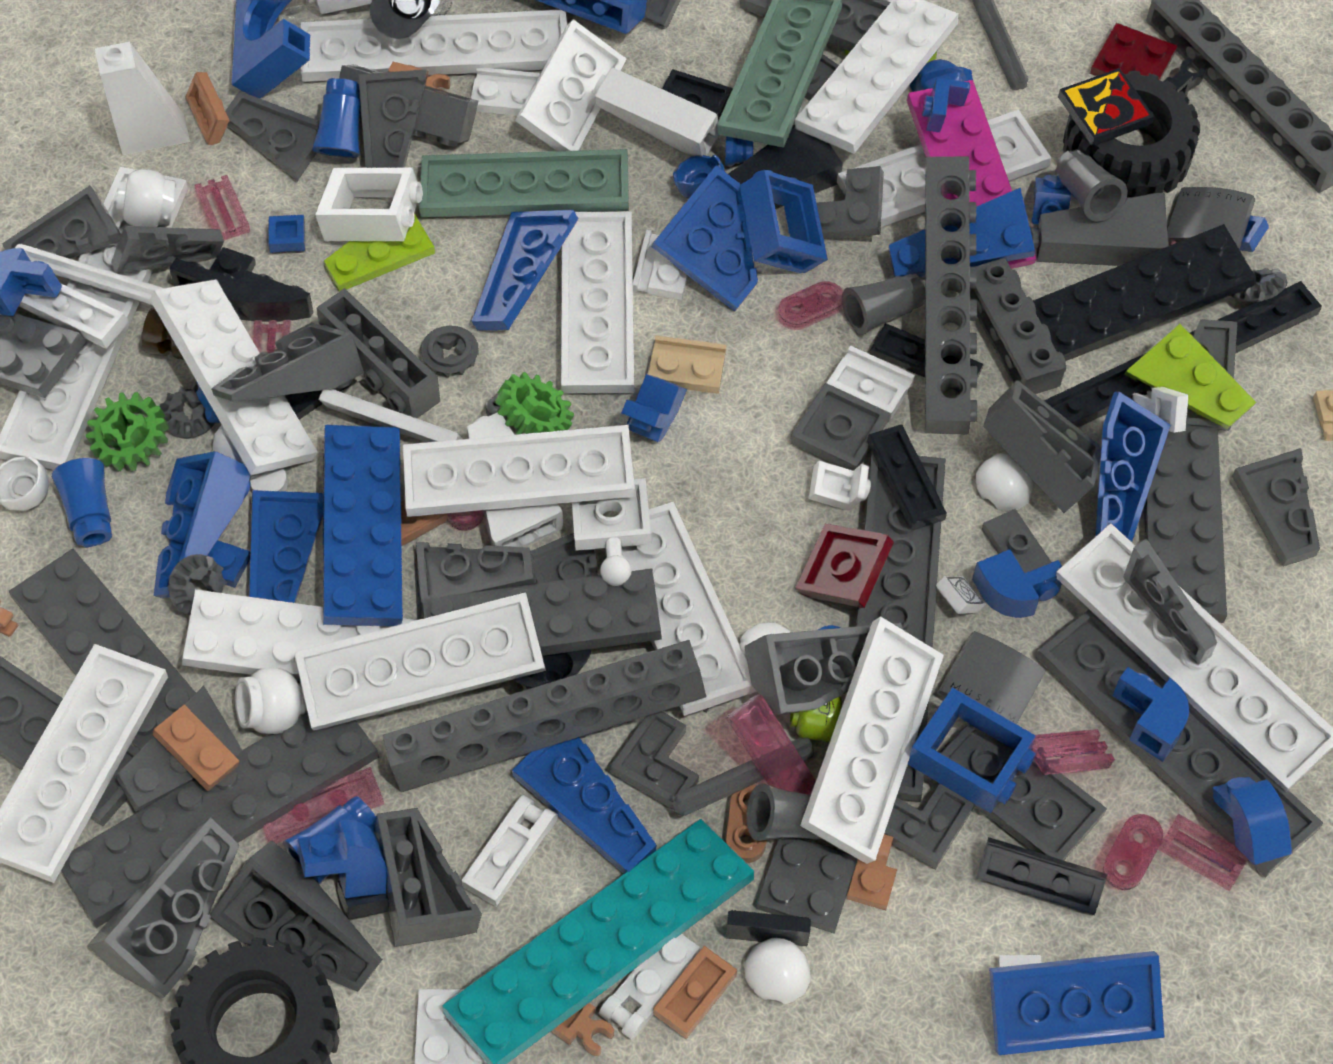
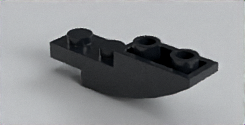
(252, 296)

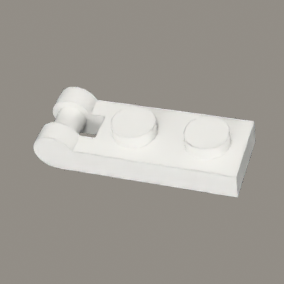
(508, 851)
(648, 985)

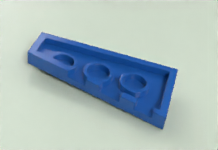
(1000, 233)
(519, 264)
(282, 542)
(587, 800)

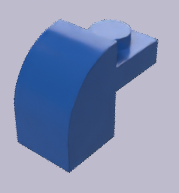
(23, 277)
(654, 407)
(1010, 589)
(1162, 711)
(1257, 817)
(351, 854)

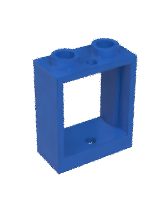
(806, 243)
(956, 777)

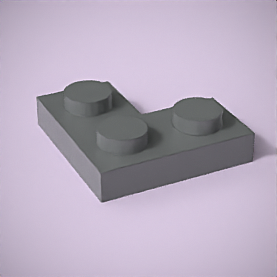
(861, 209)
(646, 759)
(931, 831)

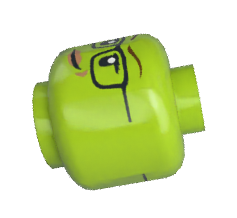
(817, 723)

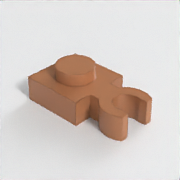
(583, 1026)

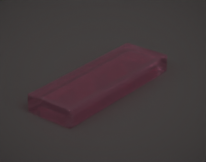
(770, 747)
(324, 801)

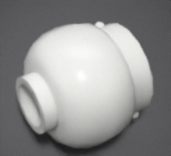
(146, 198)
(269, 701)

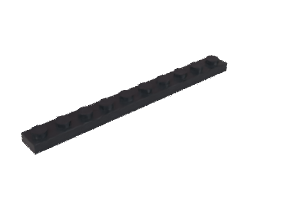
(1254, 324)

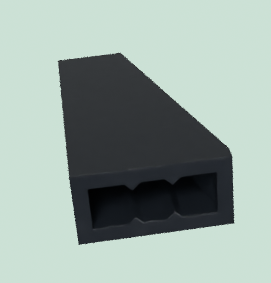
(800, 158)

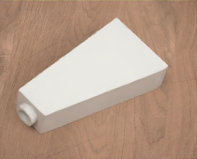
(138, 102)
(658, 112)
(518, 524)

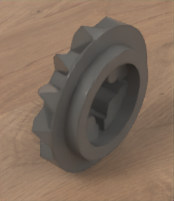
(1268, 285)
(446, 338)
(176, 418)
(194, 567)

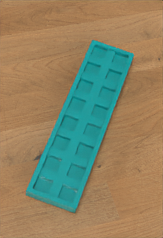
(597, 944)

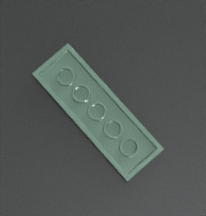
(779, 70)
(524, 182)

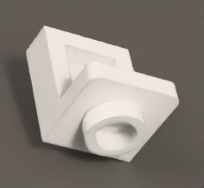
(839, 485)

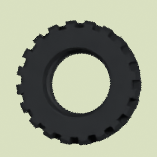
(1152, 166)
(250, 972)

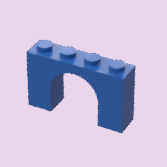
(263, 52)

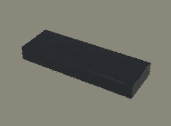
(907, 351)
(906, 477)
(1041, 876)

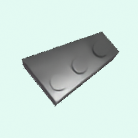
(421, 886)

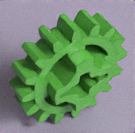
(533, 405)
(114, 425)

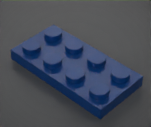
(1076, 1003)

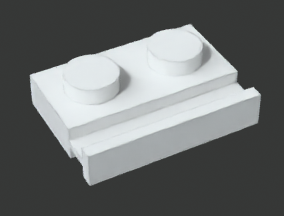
(502, 90)
(657, 274)
(872, 380)

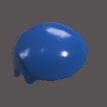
(694, 170)

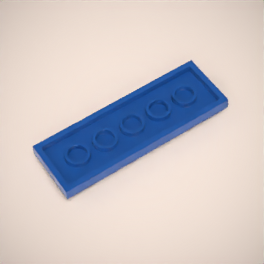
(362, 526)

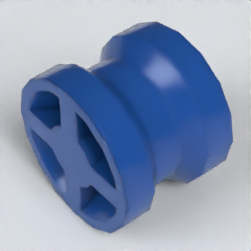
(737, 151)

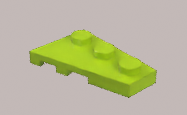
(366, 260)
(1186, 367)

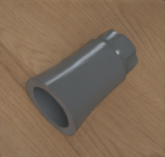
(1092, 186)
(882, 301)
(777, 813)

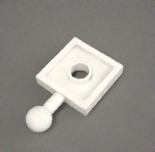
(626, 529)

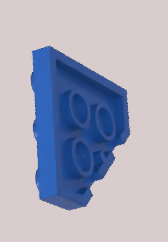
(712, 240)

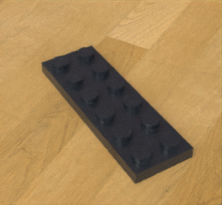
(1144, 292)

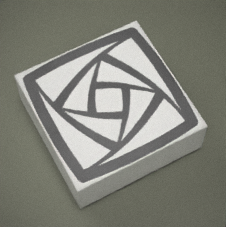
(960, 594)

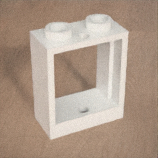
(346, 224)

